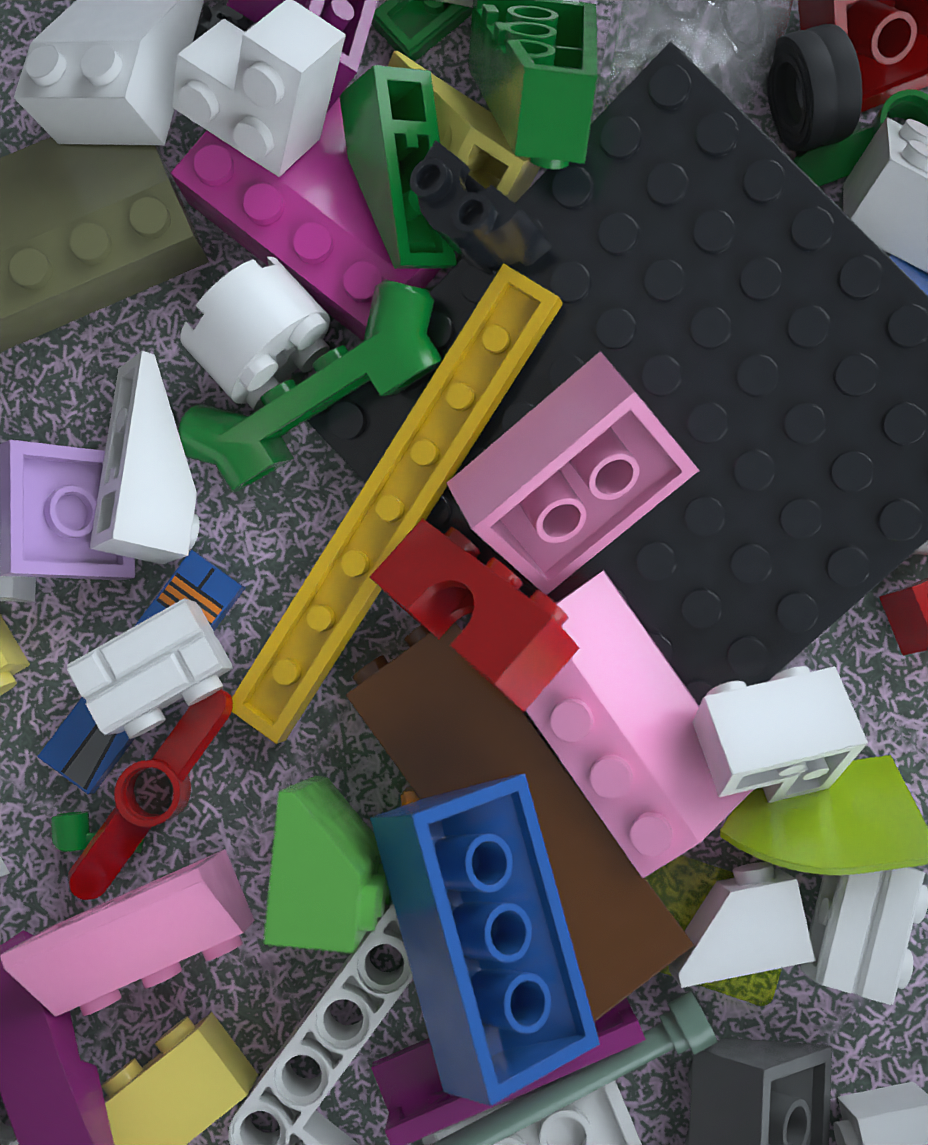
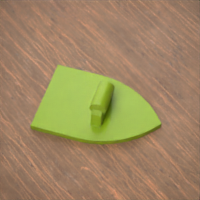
(851, 828)

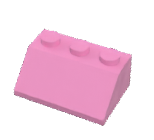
(570, 476)
(134, 938)

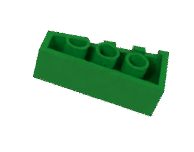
(537, 74)

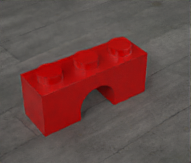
(510, 637)

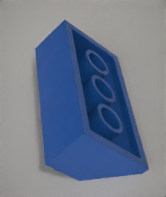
(485, 937)

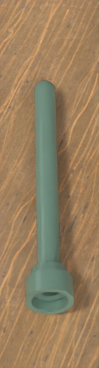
(681, 1029)

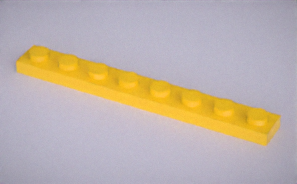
(394, 500)

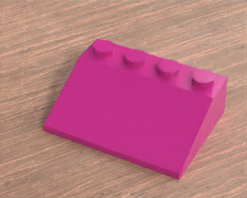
(305, 219)

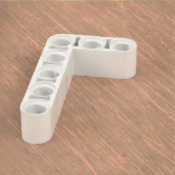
(330, 1043)

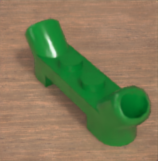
(391, 356)

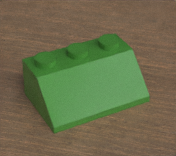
(323, 871)

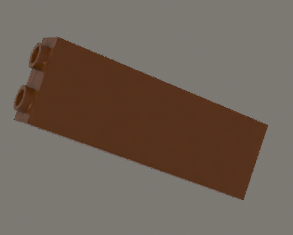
(458, 731)

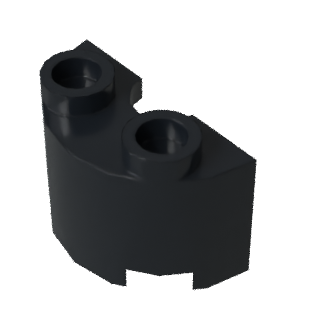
(474, 219)

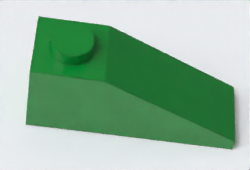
(387, 132)

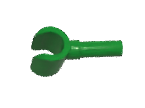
(72, 832)

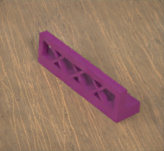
(414, 1088)

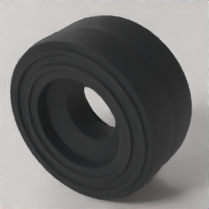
(815, 87)

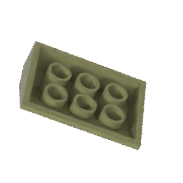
(85, 232)

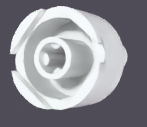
(256, 330)

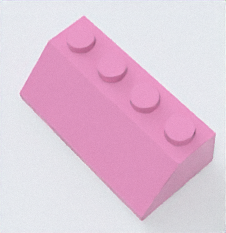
(629, 732)

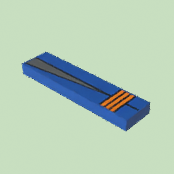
(78, 746)

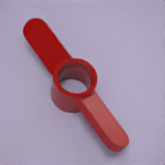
(128, 821)

